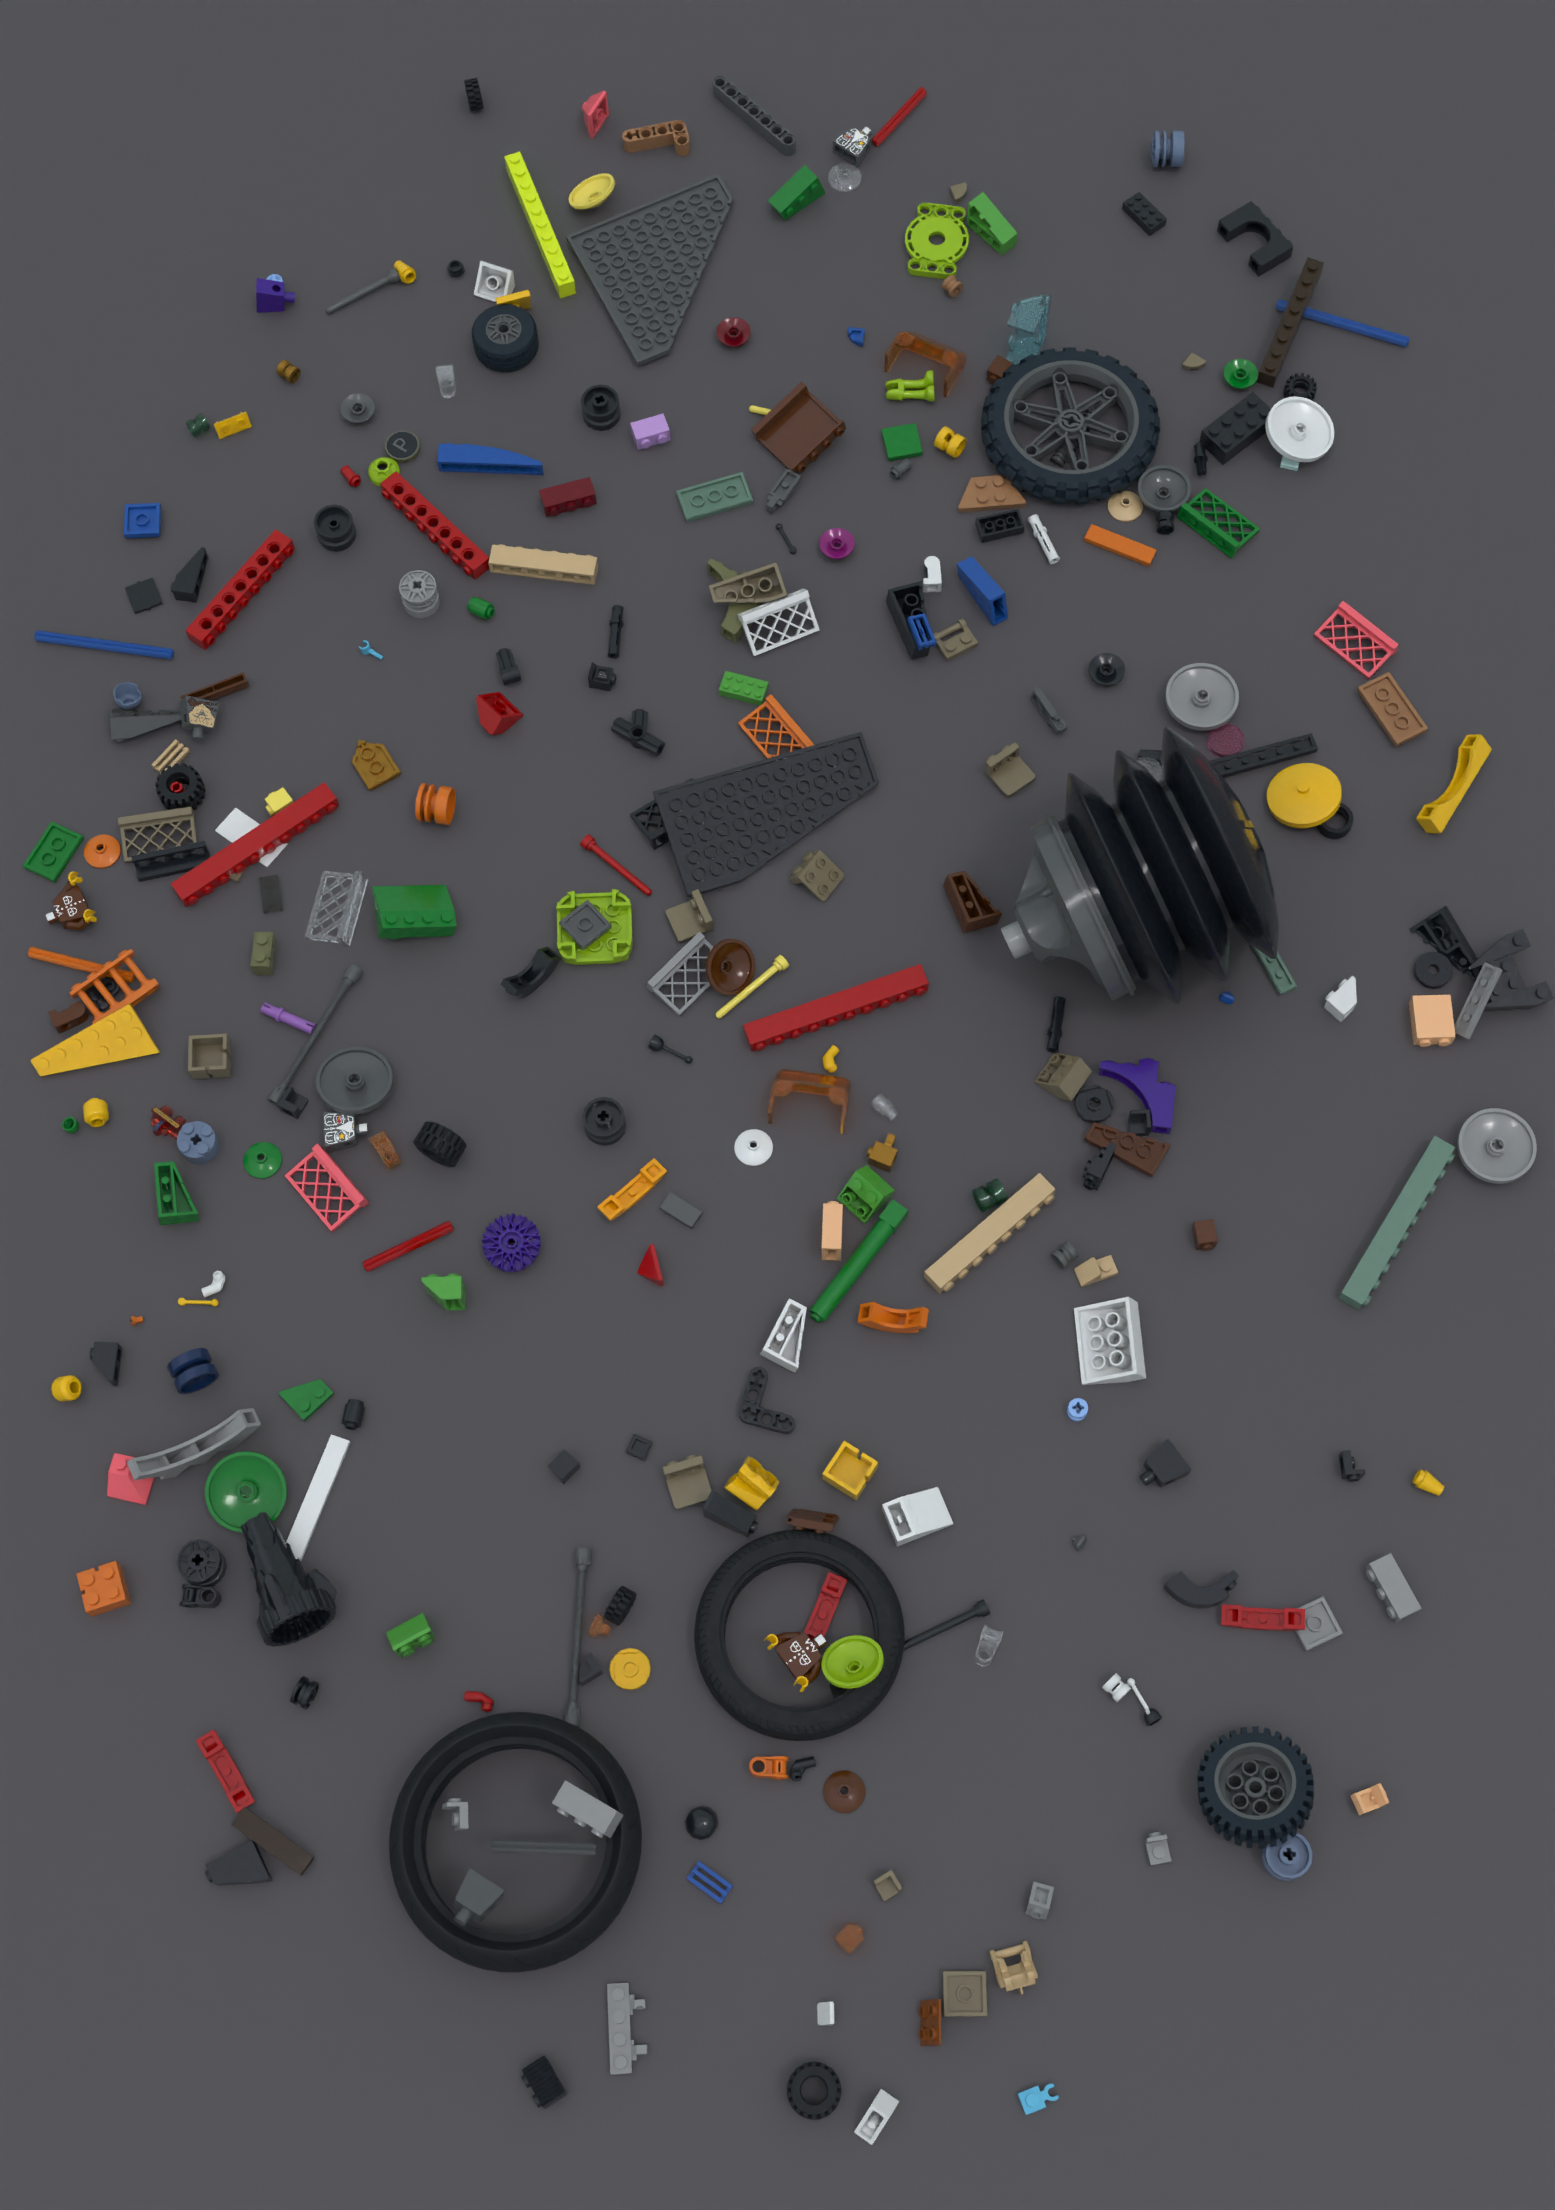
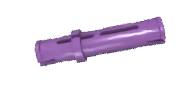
(281, 1015)

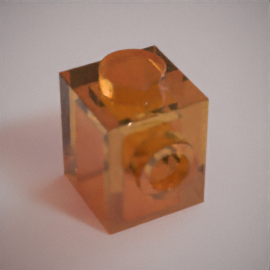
(850, 1938)

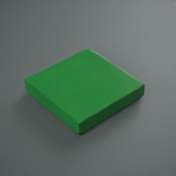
(901, 442)

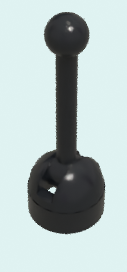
(657, 1044)

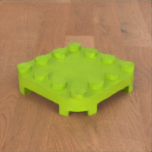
(609, 948)

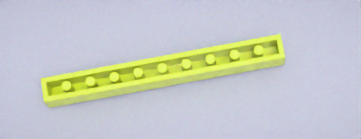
(540, 225)

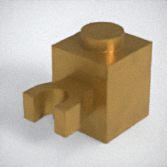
(884, 1154)

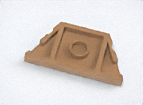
(990, 494)

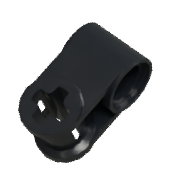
(195, 1596)

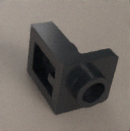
(1347, 1464)

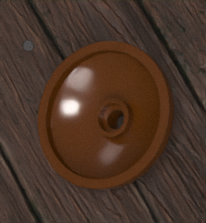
(737, 970)

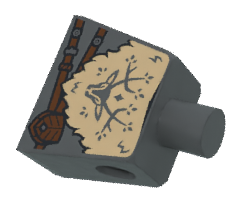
(198, 716)

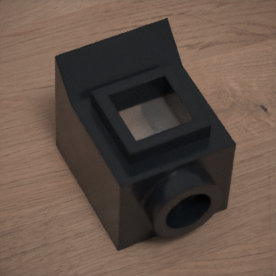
(601, 677)

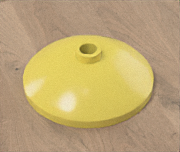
(592, 191)

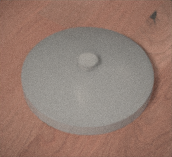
(1202, 696)
(1496, 1145)

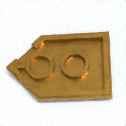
(374, 764)

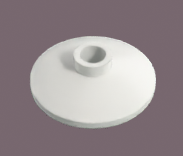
(757, 1155)

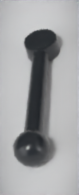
(793, 550)

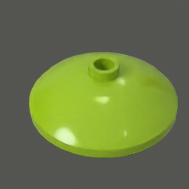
(852, 1661)

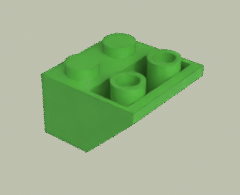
(865, 1193)
(446, 1290)
(411, 1636)

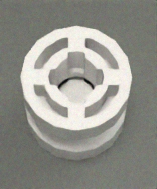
(1120, 1691)

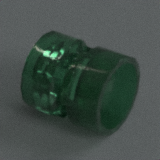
(988, 1196)

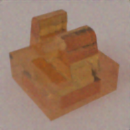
(598, 1627)

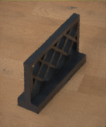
(657, 837)

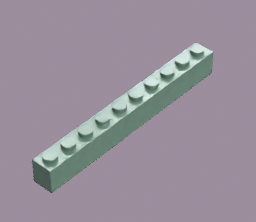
(1396, 1223)

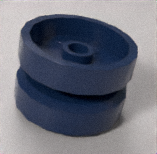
(193, 1371)

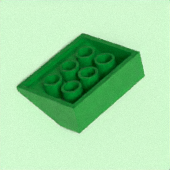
(413, 911)

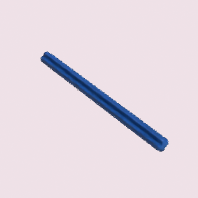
(1350, 325)
(103, 644)

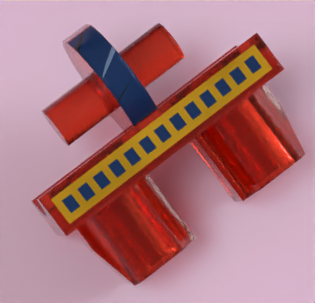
(164, 1124)

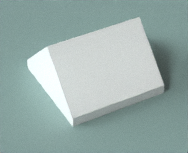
(493, 281)

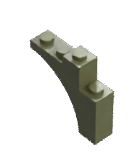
(731, 626)

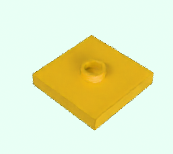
(520, 299)

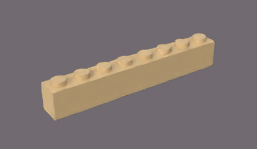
(989, 1233)

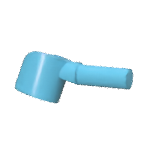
(367, 650)

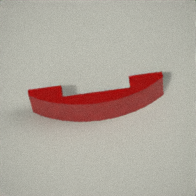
(825, 1605)
(1263, 1618)
(225, 1770)

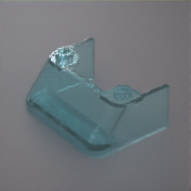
(1030, 323)

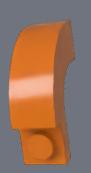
(892, 1320)

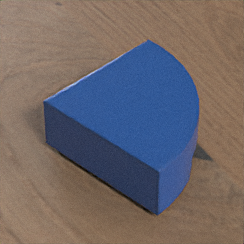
(856, 335)

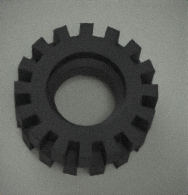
(473, 94)
(1300, 381)
(620, 1605)

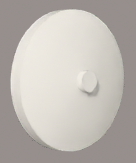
(1299, 429)

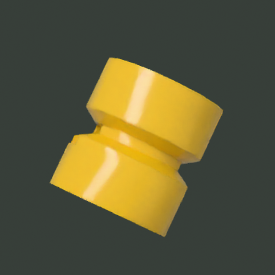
(951, 442)

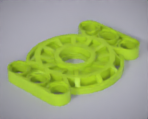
(940, 256)

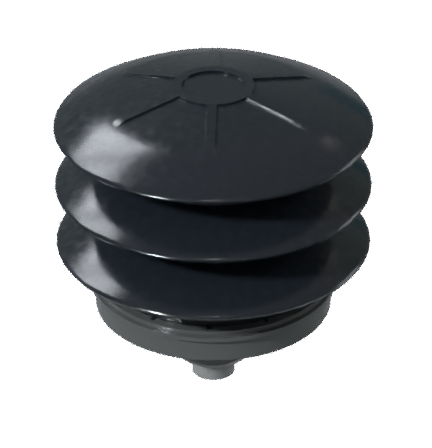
(1147, 876)

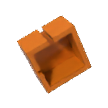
(103, 1588)

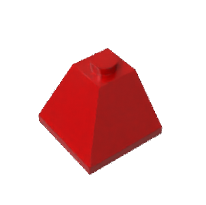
(496, 713)

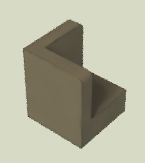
(887, 1885)

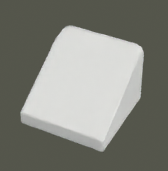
(825, 2013)

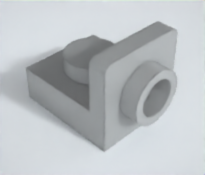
(460, 1814)
(1157, 1849)
(1039, 1901)

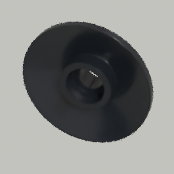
(1106, 662)

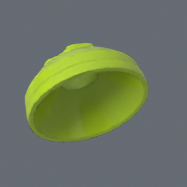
(377, 476)

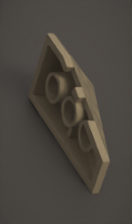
(754, 586)

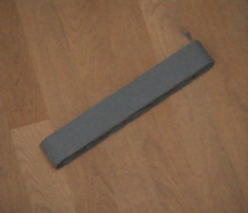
(754, 115)

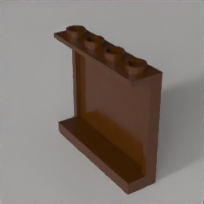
(798, 429)

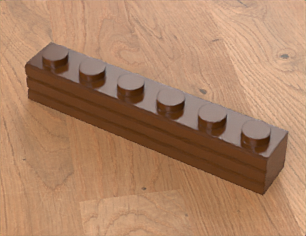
(220, 688)

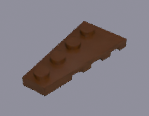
(1131, 1149)

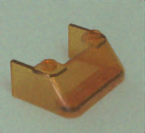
(929, 348)
(791, 1080)

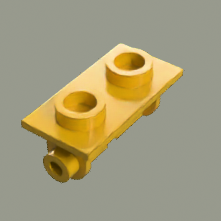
(232, 425)

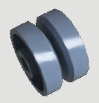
(1282, 1868)

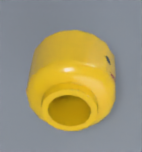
(95, 1112)
(66, 1388)

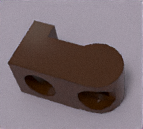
(69, 1018)

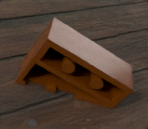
(969, 904)

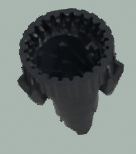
(290, 1600)

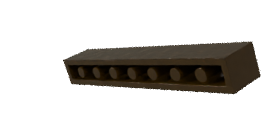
(1290, 322)

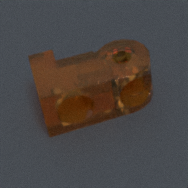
(385, 1150)

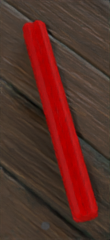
(899, 116)
(408, 1246)

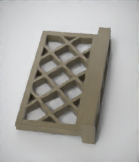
(154, 819)

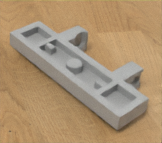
(621, 2046)

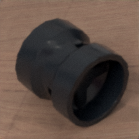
(1165, 524)

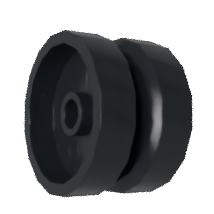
(600, 407)
(335, 527)
(604, 1121)

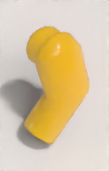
(828, 1059)

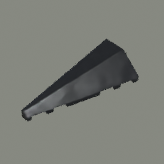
(1445, 936)

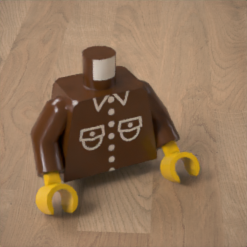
(71, 906)
(799, 1655)

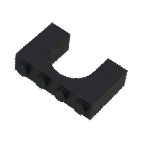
(1251, 219)

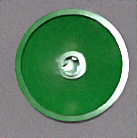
(243, 1488)

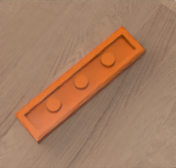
(1120, 545)

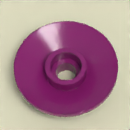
(836, 537)

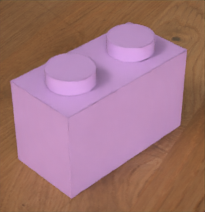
(650, 431)

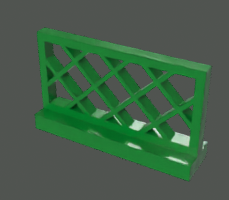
(1209, 529)

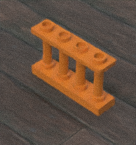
(134, 997)

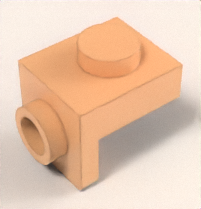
(1369, 1799)

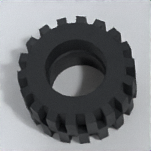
(185, 775)
(440, 1144)
(833, 2096)

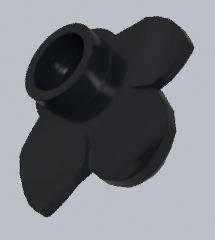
(95, 995)

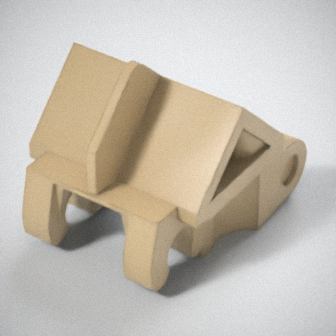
(1016, 1975)

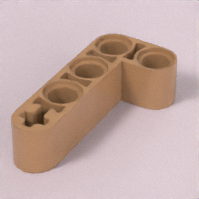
(658, 136)

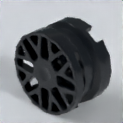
(304, 1692)

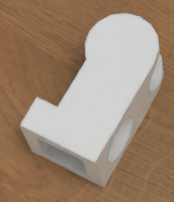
(932, 569)

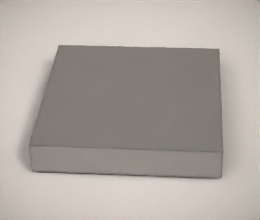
(1319, 1624)

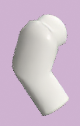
(217, 1284)

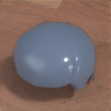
(127, 695)

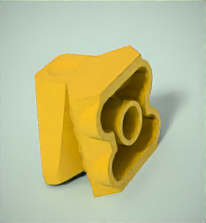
(752, 1483)

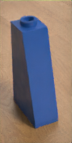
(983, 590)

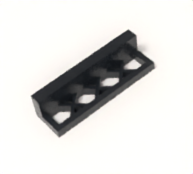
(174, 861)

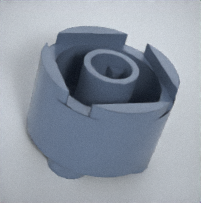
(193, 1133)

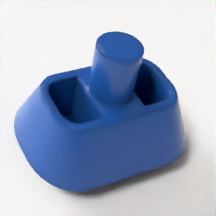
(1227, 997)

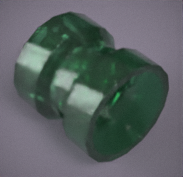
(197, 425)

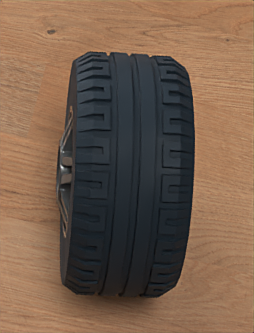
(505, 338)

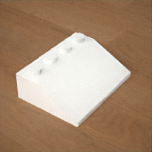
(1110, 1342)

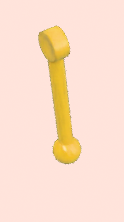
(181, 1301)

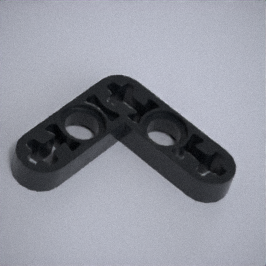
(754, 1406)

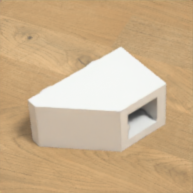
(1342, 1001)

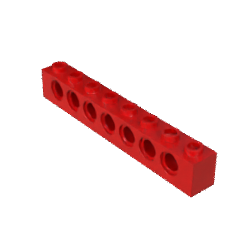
(443, 527)
(231, 591)

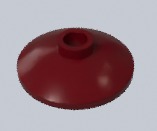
(736, 327)

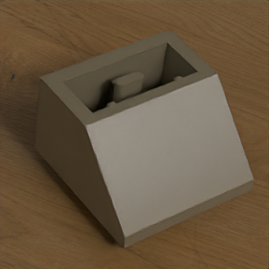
(1063, 1076)

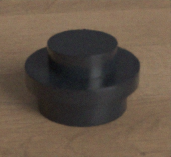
(455, 268)

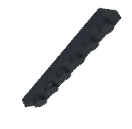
(1266, 755)

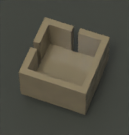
(209, 1056)

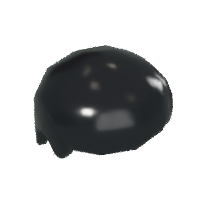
(701, 1822)

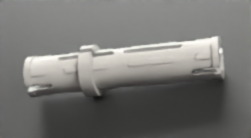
(1043, 539)

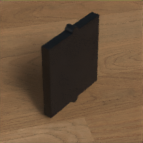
(143, 595)

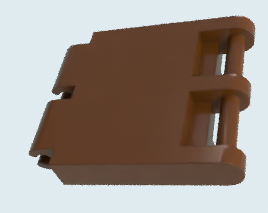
(811, 1519)

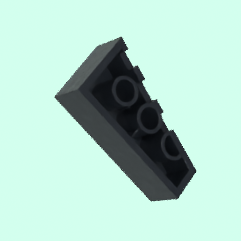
(903, 603)

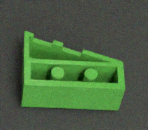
(990, 224)

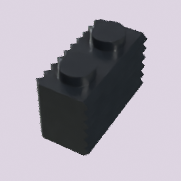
(543, 2082)

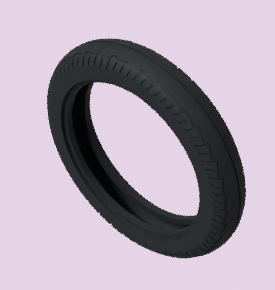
(736, 1573)

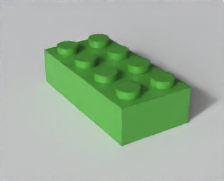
(743, 688)

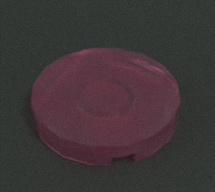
(1226, 740)

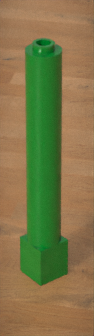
(888, 1224)

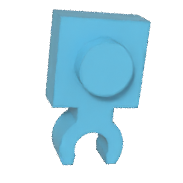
(1033, 2099)

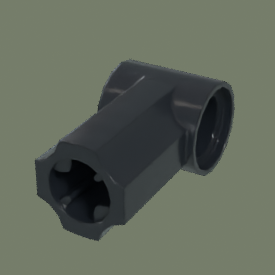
(508, 669)

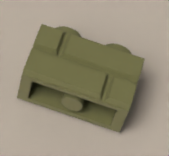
(263, 953)

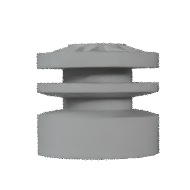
(419, 594)

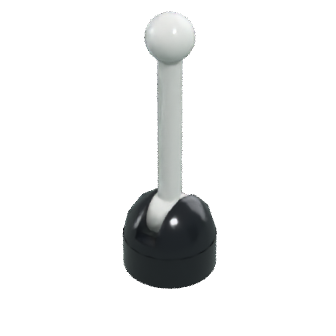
(1151, 1715)

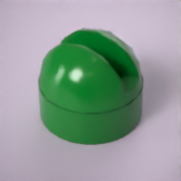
(69, 1126)

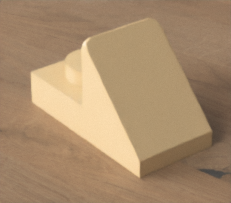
(1095, 1270)

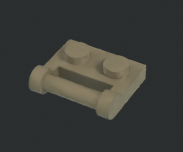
(958, 644)

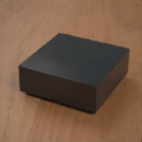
(639, 1447)

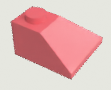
(595, 112)
(122, 1484)

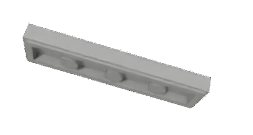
(1477, 1000)

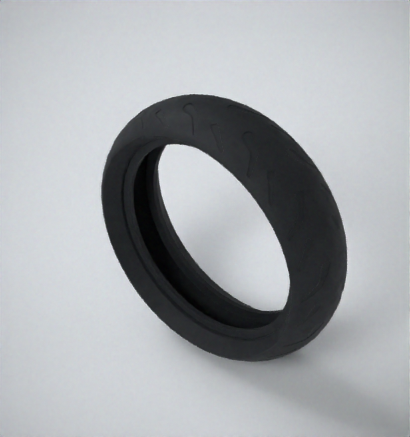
(415, 1808)

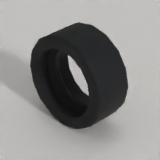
(1333, 833)

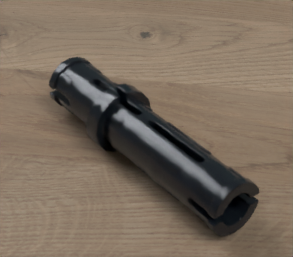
(615, 633)
(1055, 1031)

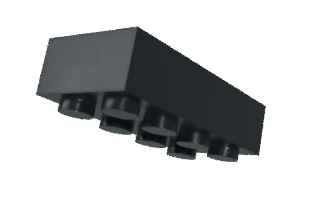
(1144, 213)
(999, 525)

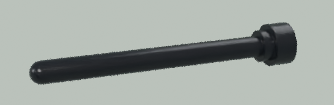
(978, 1610)

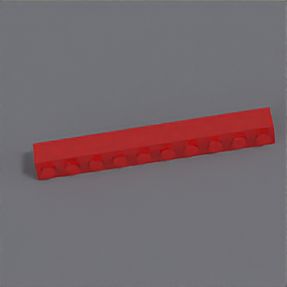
(255, 844)
(835, 1008)

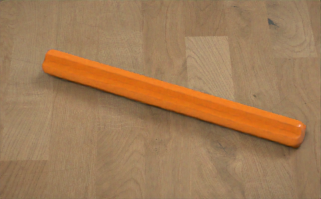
(75, 963)

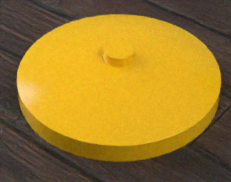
(1304, 795)

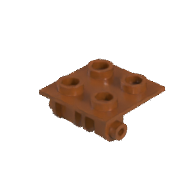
(930, 2017)

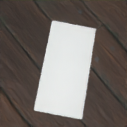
(239, 824)

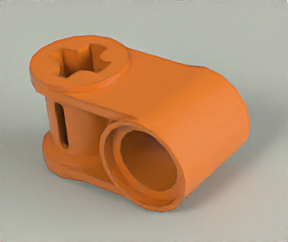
(770, 1767)

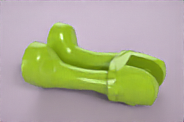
(897, 387)

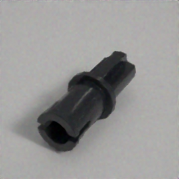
(1200, 458)

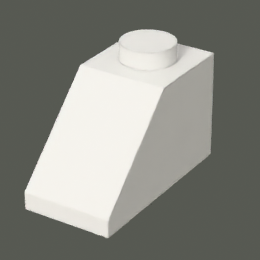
(876, 2117)

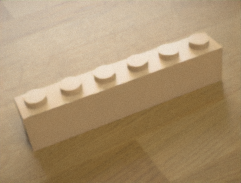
(543, 564)

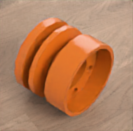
(435, 804)

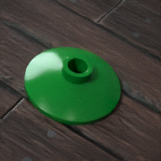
(1240, 368)
(262, 1168)

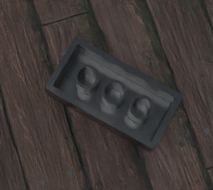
(1236, 428)

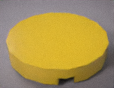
(630, 1669)

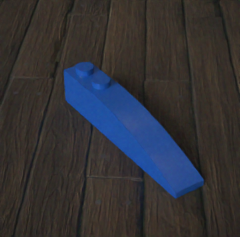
(485, 460)

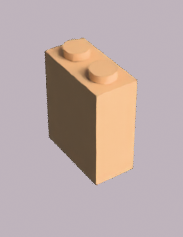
(1432, 1020)
(832, 1231)

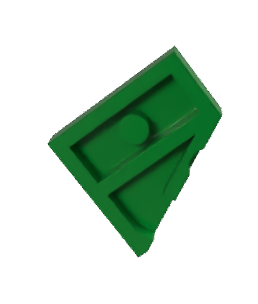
(307, 1397)

